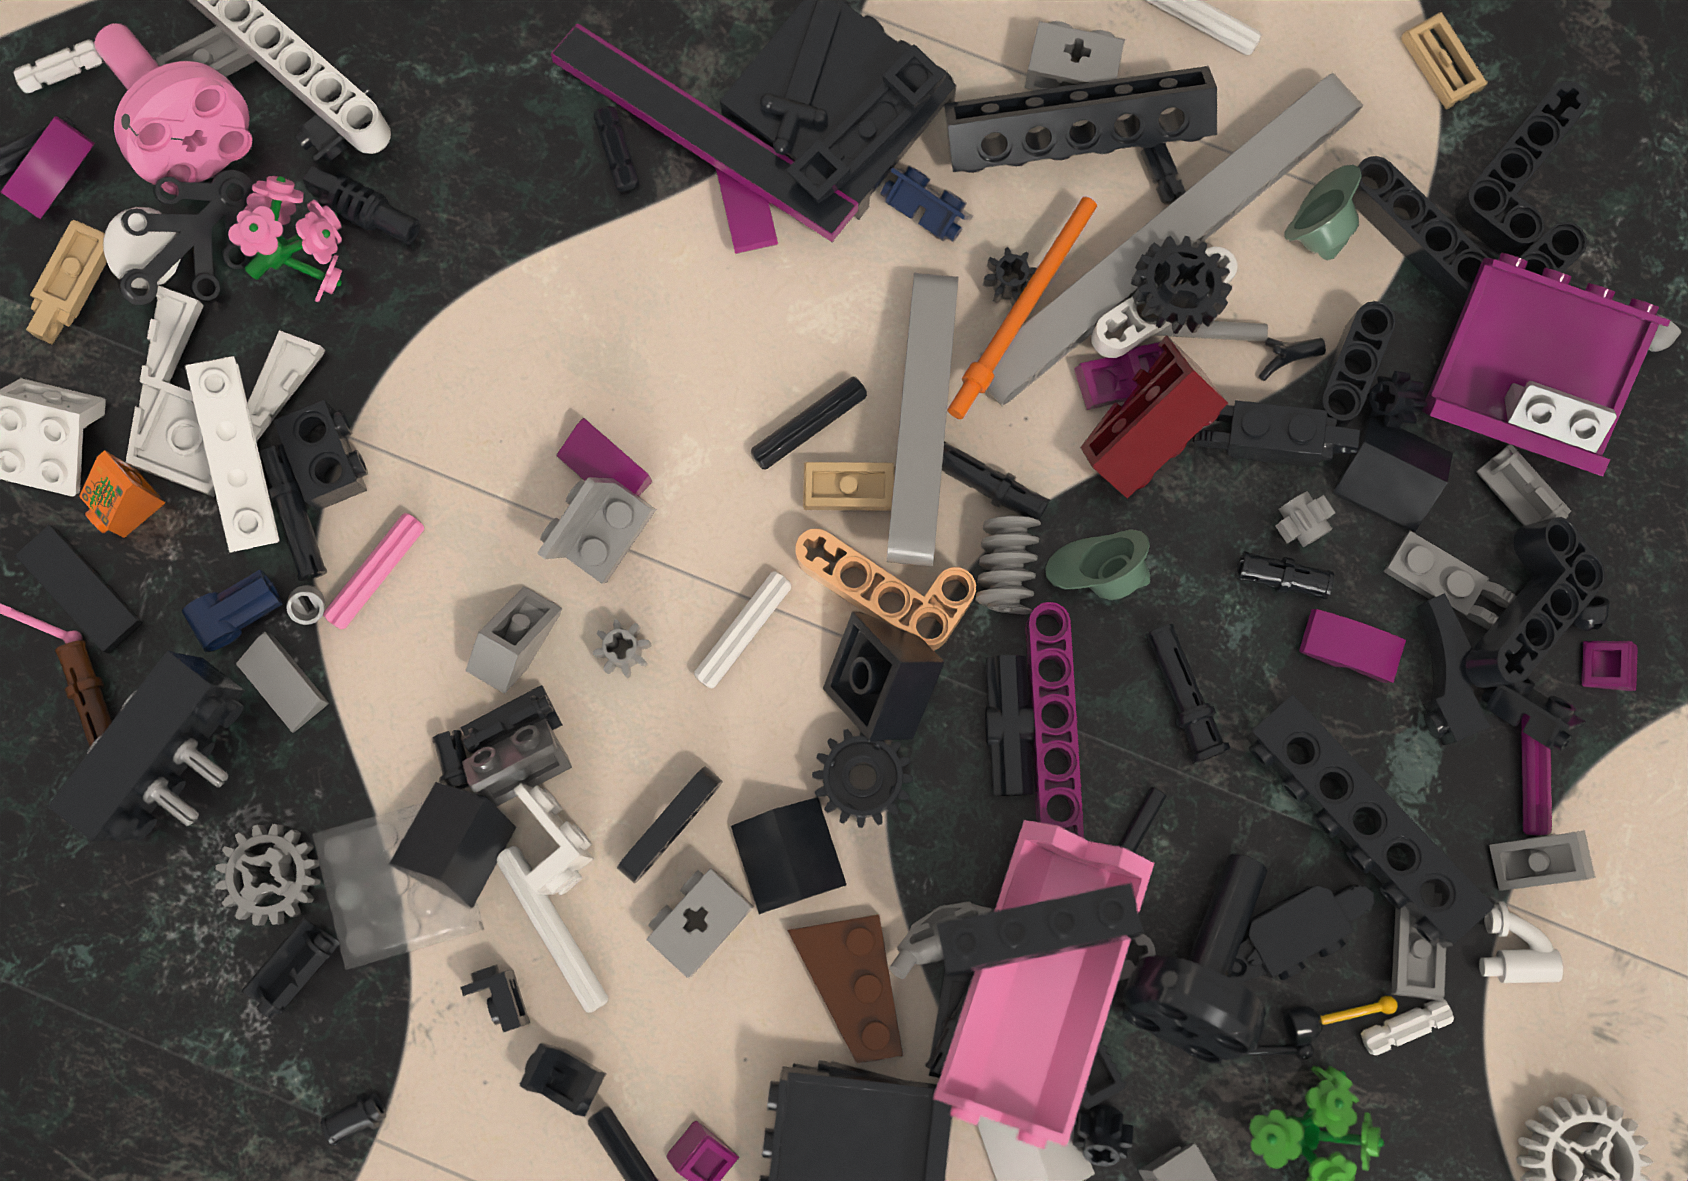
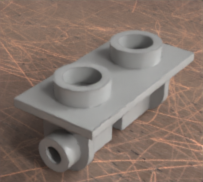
(1521, 488)

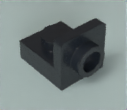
(506, 1003)

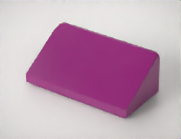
(595, 456)

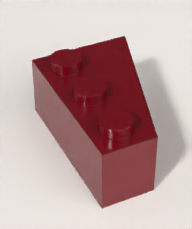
(1154, 421)

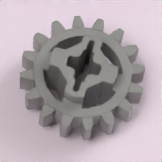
(280, 860)

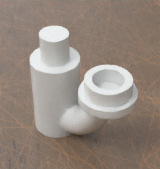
(1530, 965)

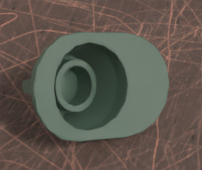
(1328, 213)
(1106, 564)

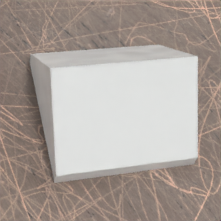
(1025, 1162)

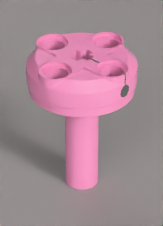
(175, 116)

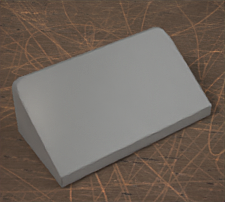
(281, 682)

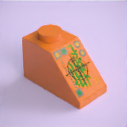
(118, 496)

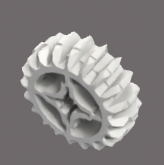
(1594, 1144)

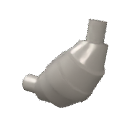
(923, 942)

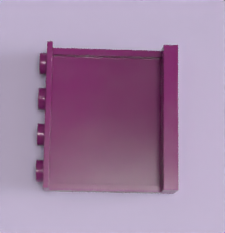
(1541, 332)

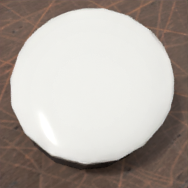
(135, 252)

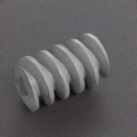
(1006, 564)

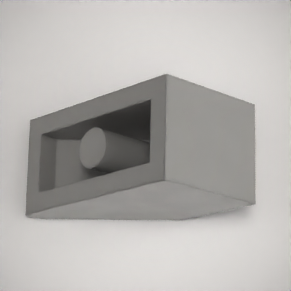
(512, 639)

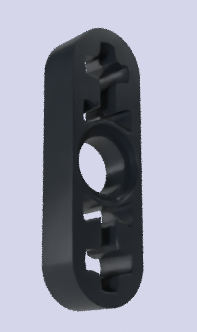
(669, 824)

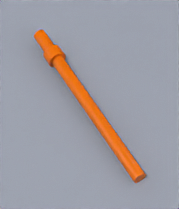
(980, 373)

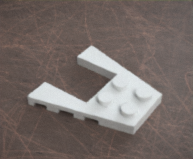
(166, 425)

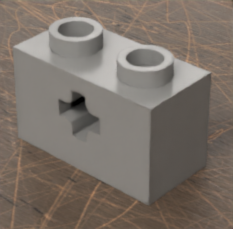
(1055, 45)
(691, 949)

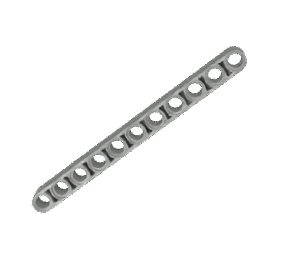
(1194, 214)

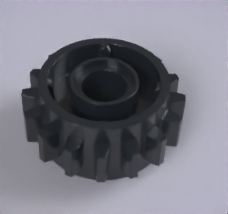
(857, 802)

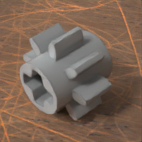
(1305, 519)
(610, 642)

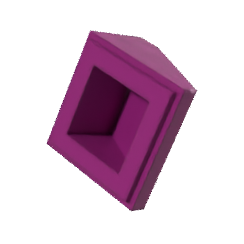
(1610, 665)
(701, 1155)

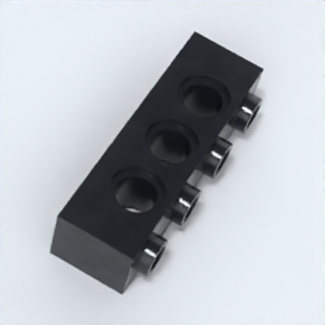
(1039, 929)

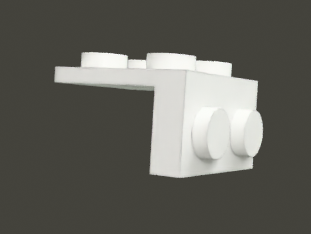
(561, 868)

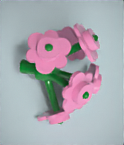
(261, 230)

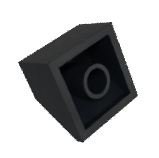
(882, 678)

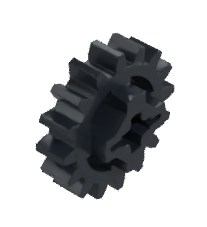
(1185, 301)

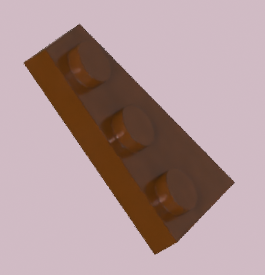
(855, 983)

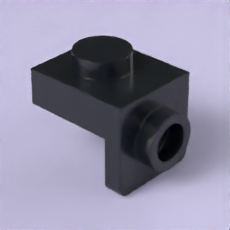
(562, 1078)

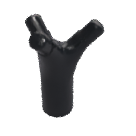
(1291, 352)

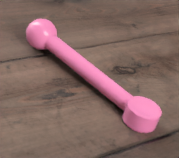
(68, 637)

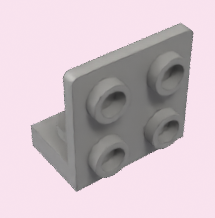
(596, 526)

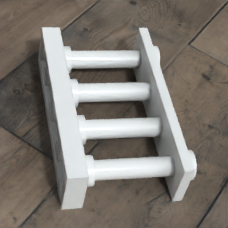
(232, 453)

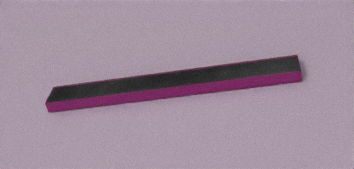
(699, 129)

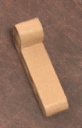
(880, 582)

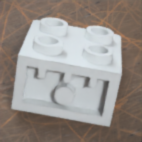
(44, 434)

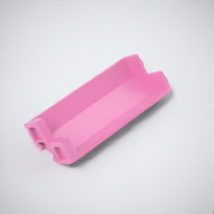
(1038, 1021)

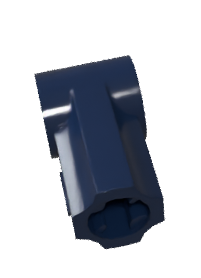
(220, 616)

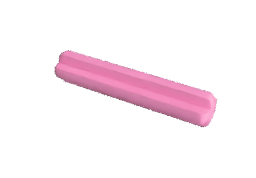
(373, 571)

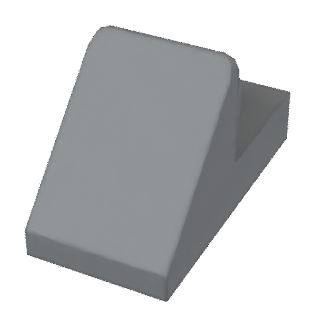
(1542, 860)

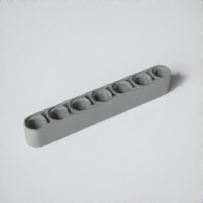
(922, 420)

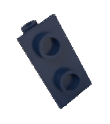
(941, 210)

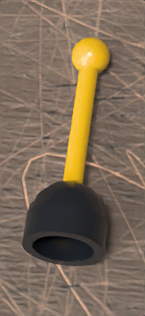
(1305, 1024)

